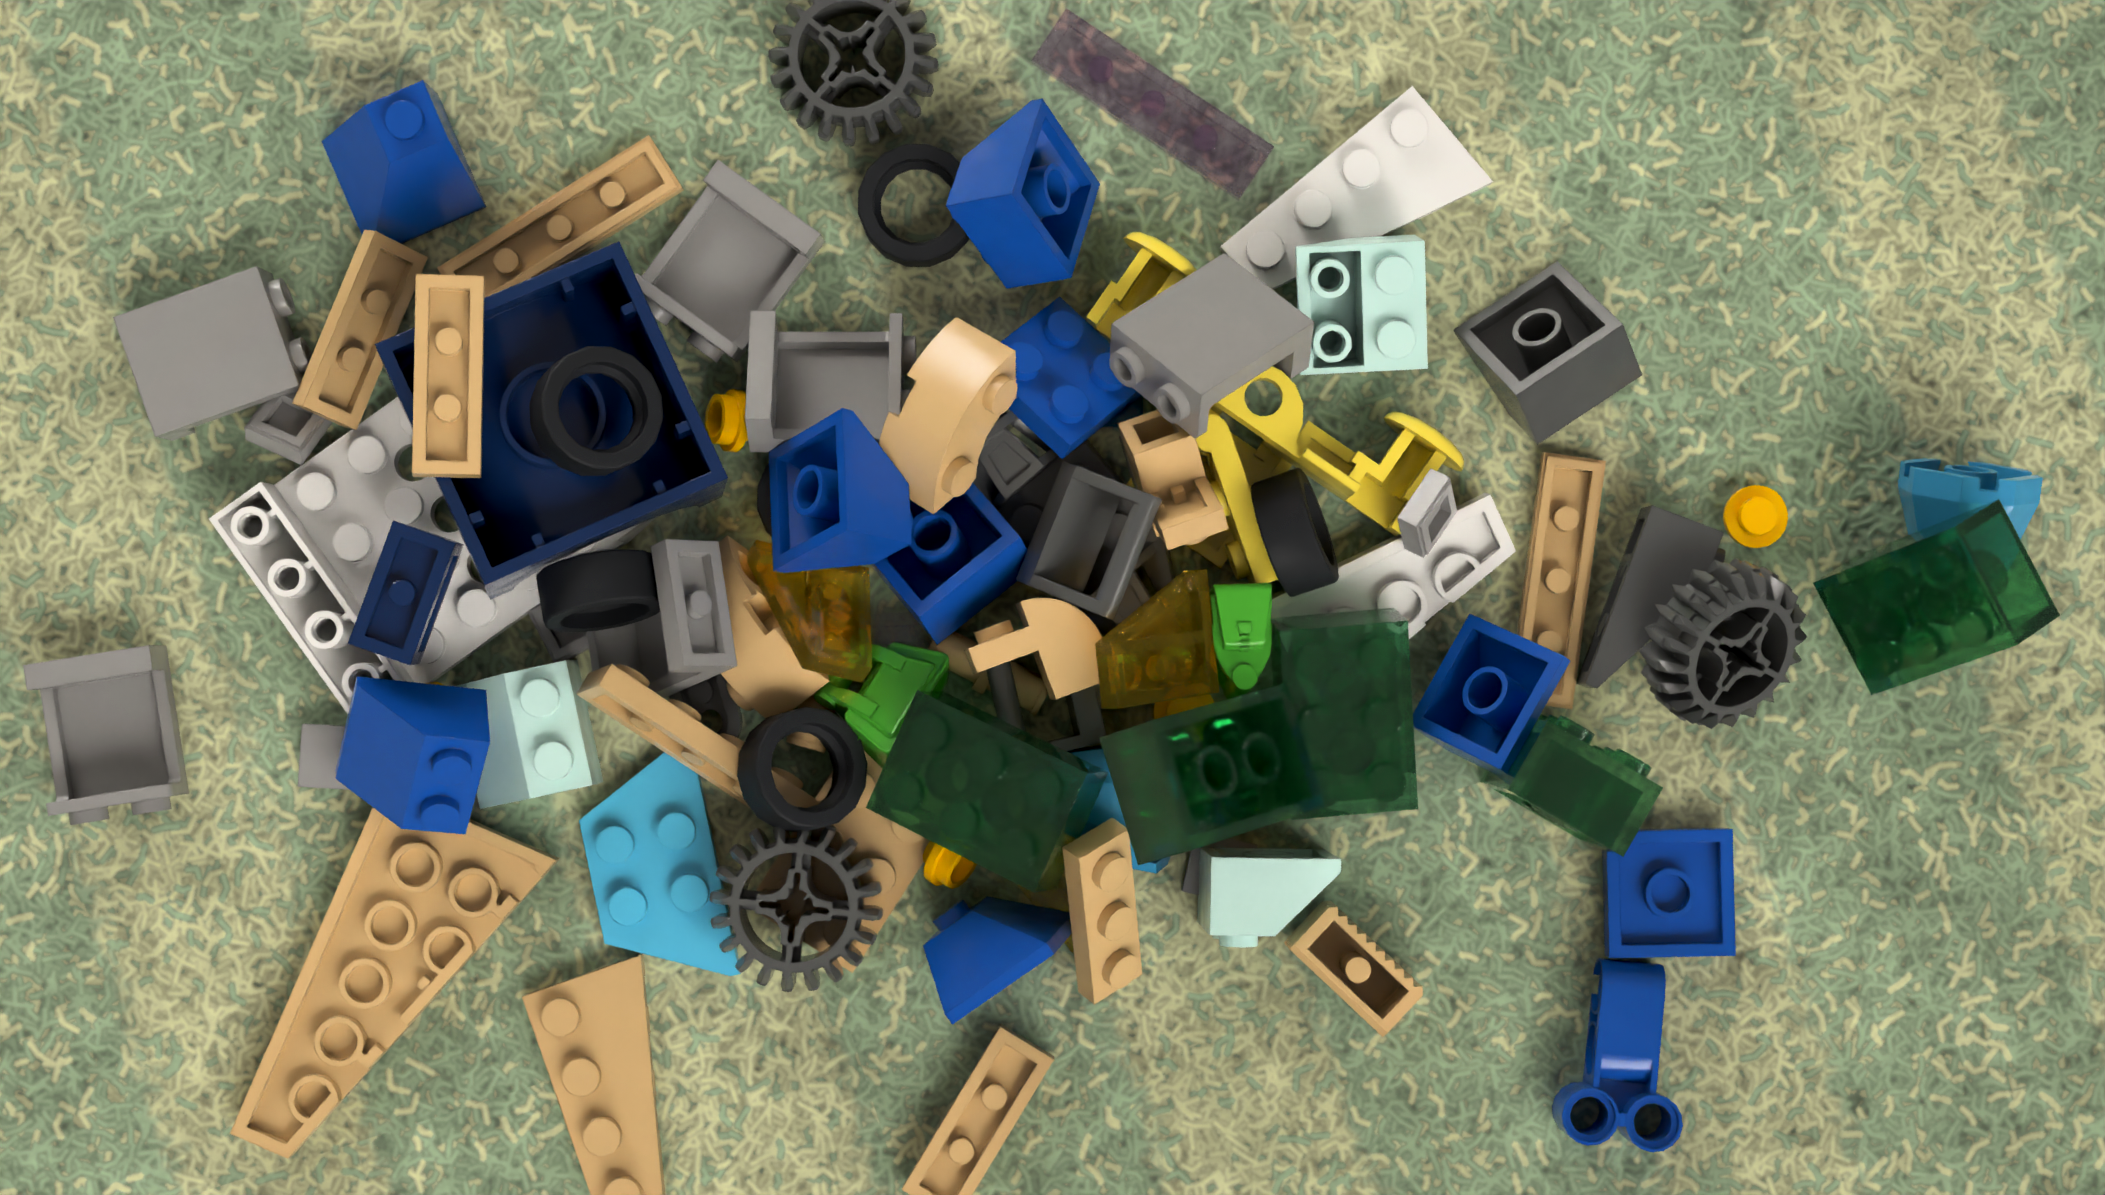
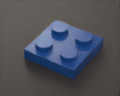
(1064, 378)
(1670, 895)

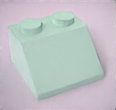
(537, 734)
(1258, 889)

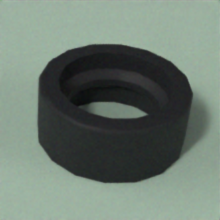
(869, 205)
(629, 375)
(1294, 532)
(598, 591)
(846, 759)

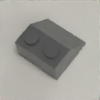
(1549, 351)

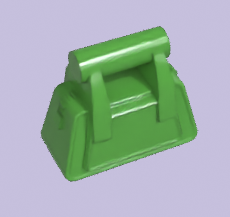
(1241, 634)
(886, 694)

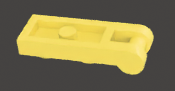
(1247, 551)

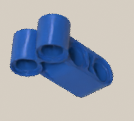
(1622, 1058)

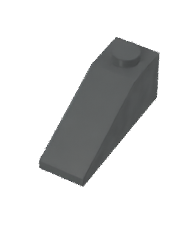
(1657, 555)

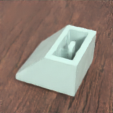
(1364, 303)

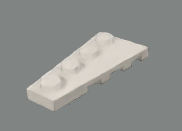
(1369, 186)
(1411, 584)

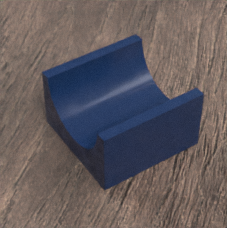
(525, 505)

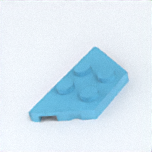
(656, 868)

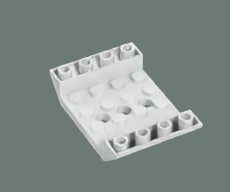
(318, 542)

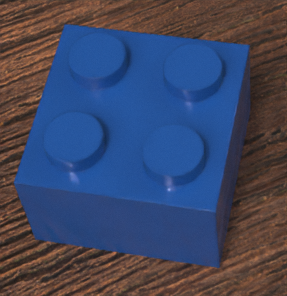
(955, 562)

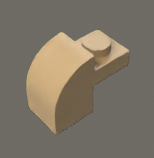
(1170, 467)
(1056, 635)

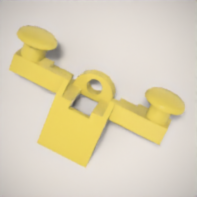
(1369, 487)

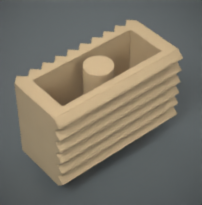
(1354, 967)

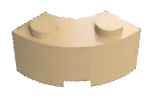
(956, 400)
(766, 668)

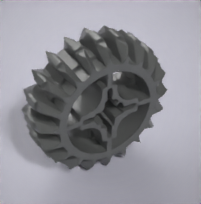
(837, 82)
(1731, 606)
(790, 959)

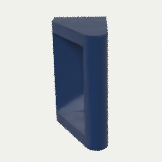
(405, 593)

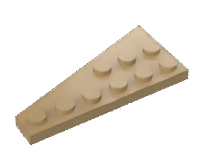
(388, 945)

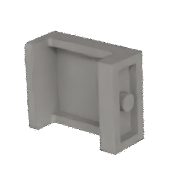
(728, 259)
(1207, 341)
(213, 351)
(810, 375)
(690, 633)
(111, 731)

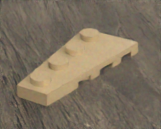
(603, 1074)

